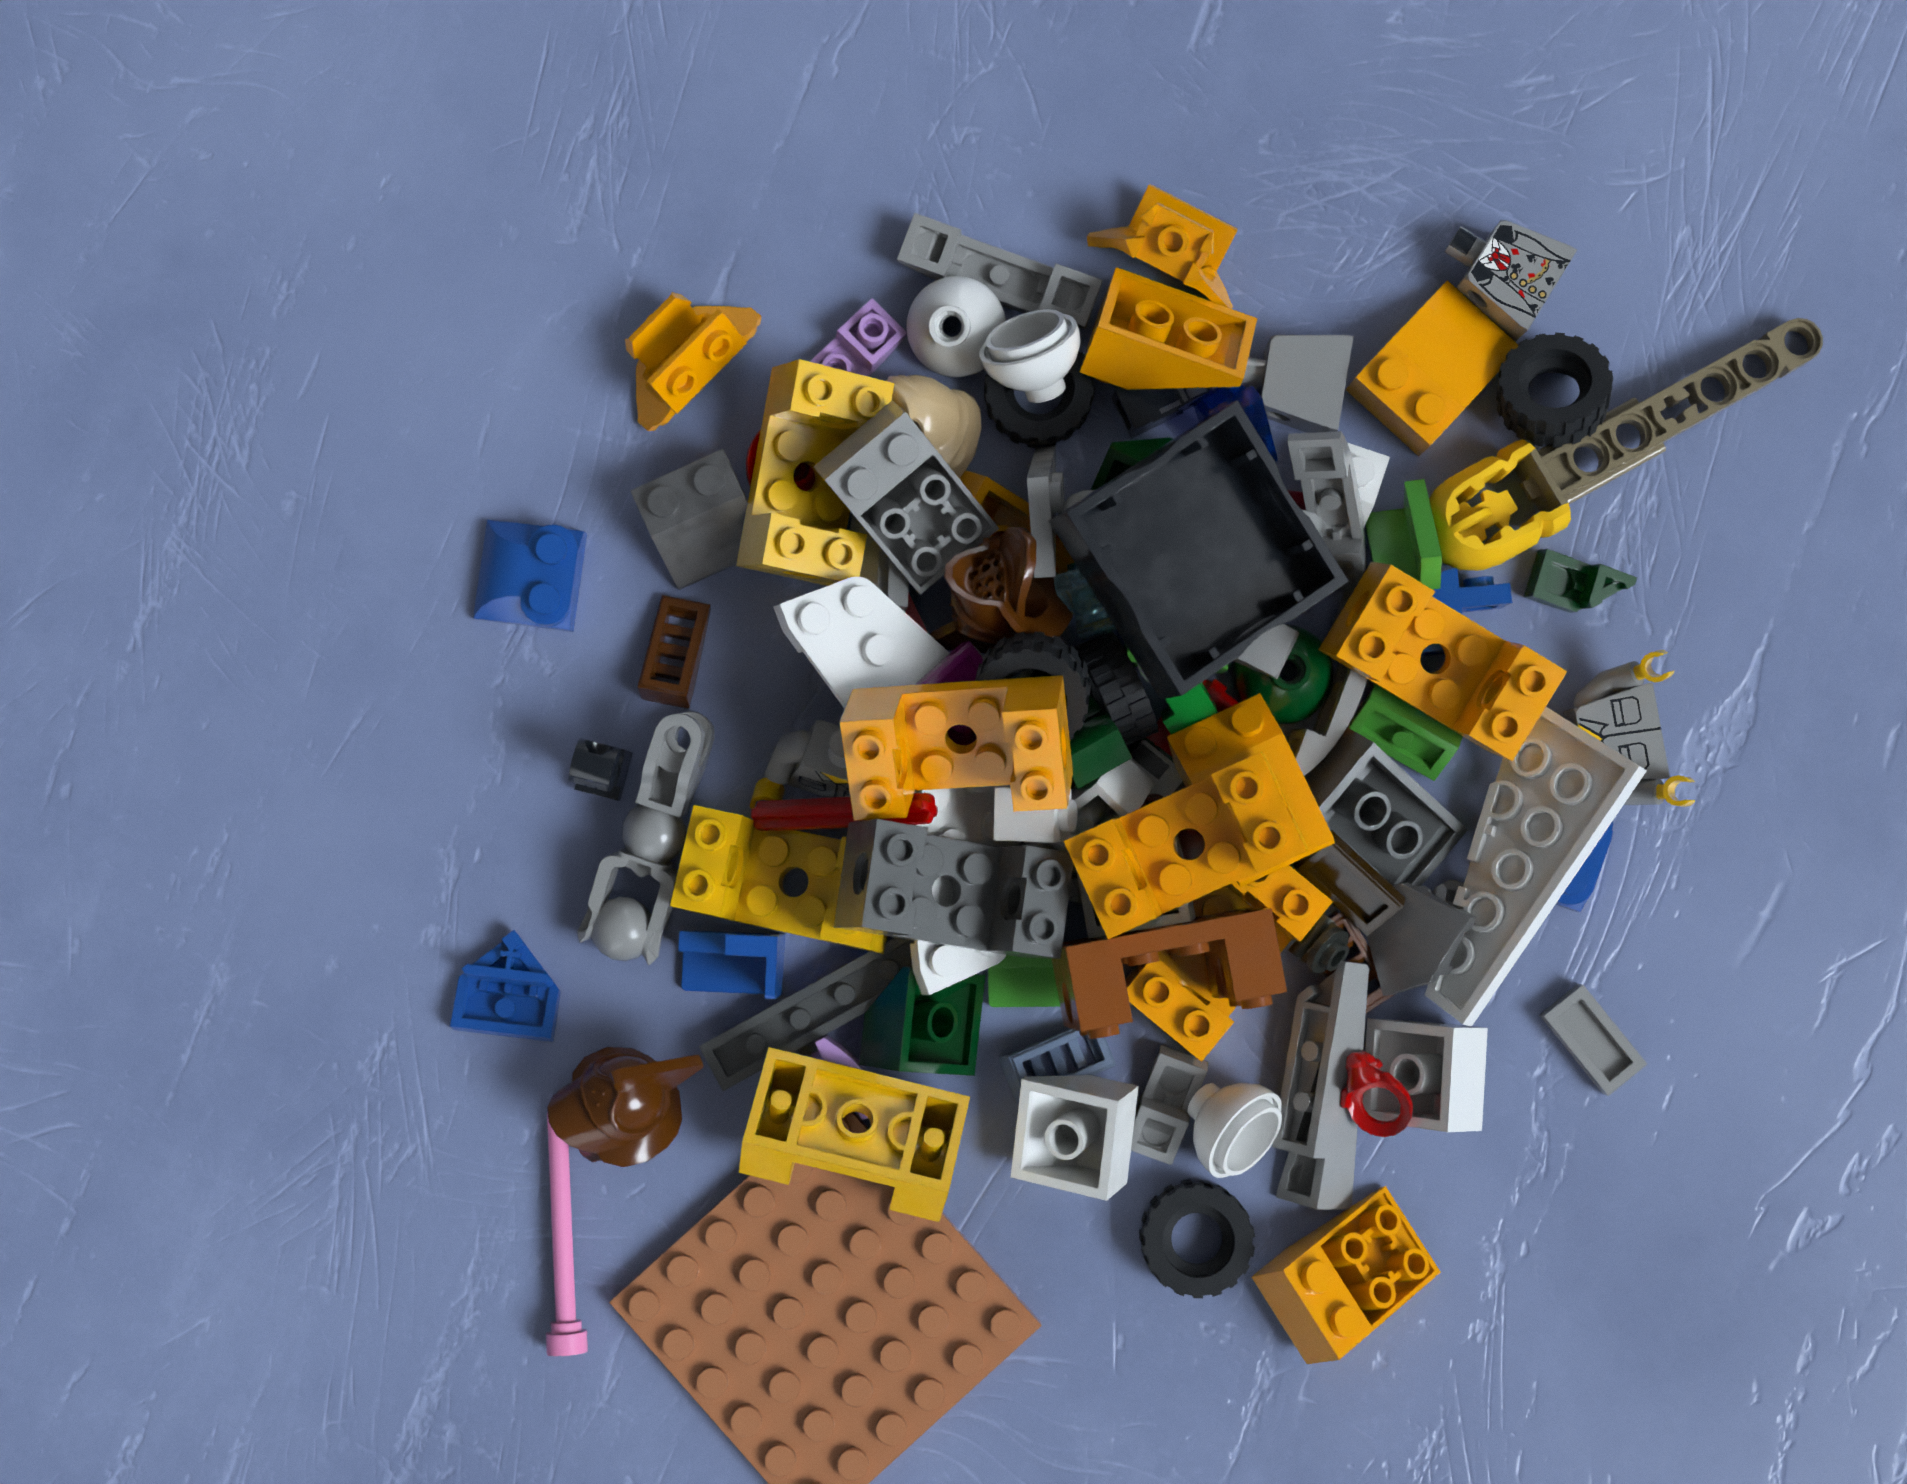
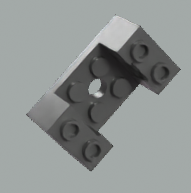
(1001, 899)

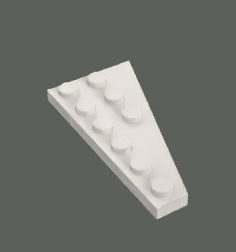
(1527, 849)

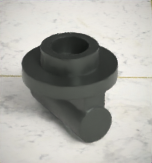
(1322, 946)

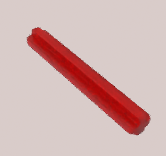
(829, 813)

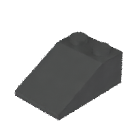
(1382, 811)

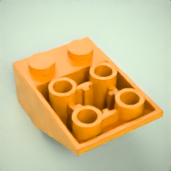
(1346, 1277)

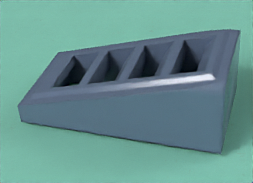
(1014, 1070)

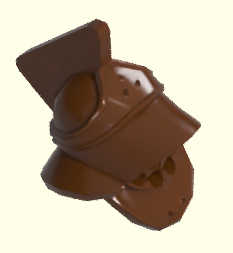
(998, 594)
(621, 1105)

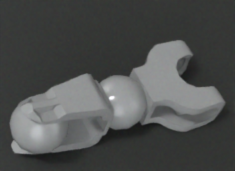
(651, 838)

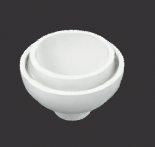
(974, 307)
(1032, 353)
(1234, 1126)

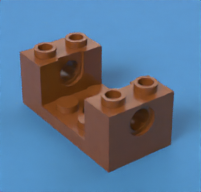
(1238, 953)

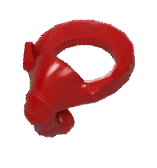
(1365, 1074)

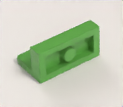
(1408, 536)
(1405, 733)
(1022, 983)

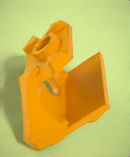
(1175, 240)
(682, 351)

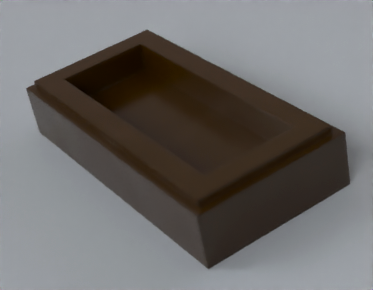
(1351, 885)

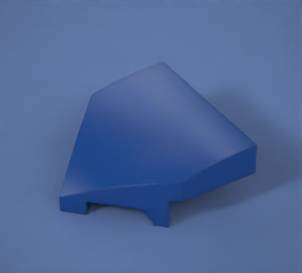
(507, 994)

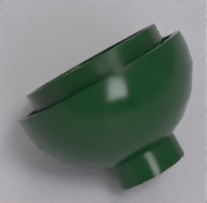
(1296, 698)

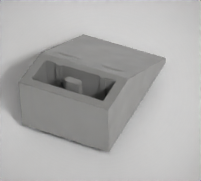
(905, 496)

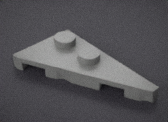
(1045, 499)

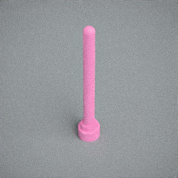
(566, 1332)

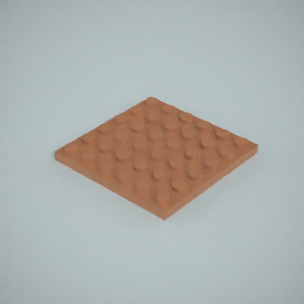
(824, 1322)

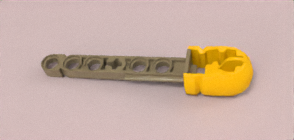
(1554, 479)

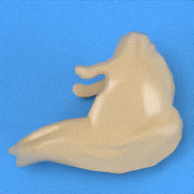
(943, 415)

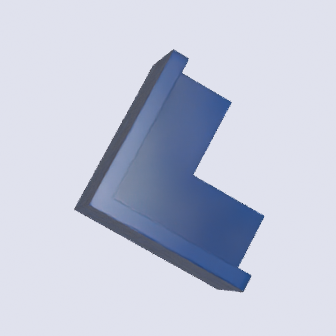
(732, 962)

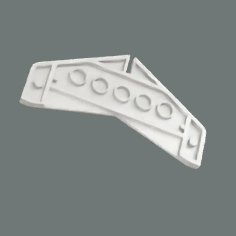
(868, 641)

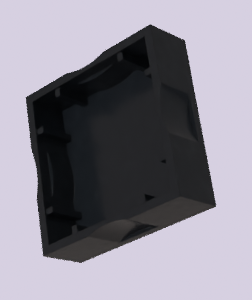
(1198, 551)

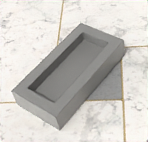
(1593, 1039)

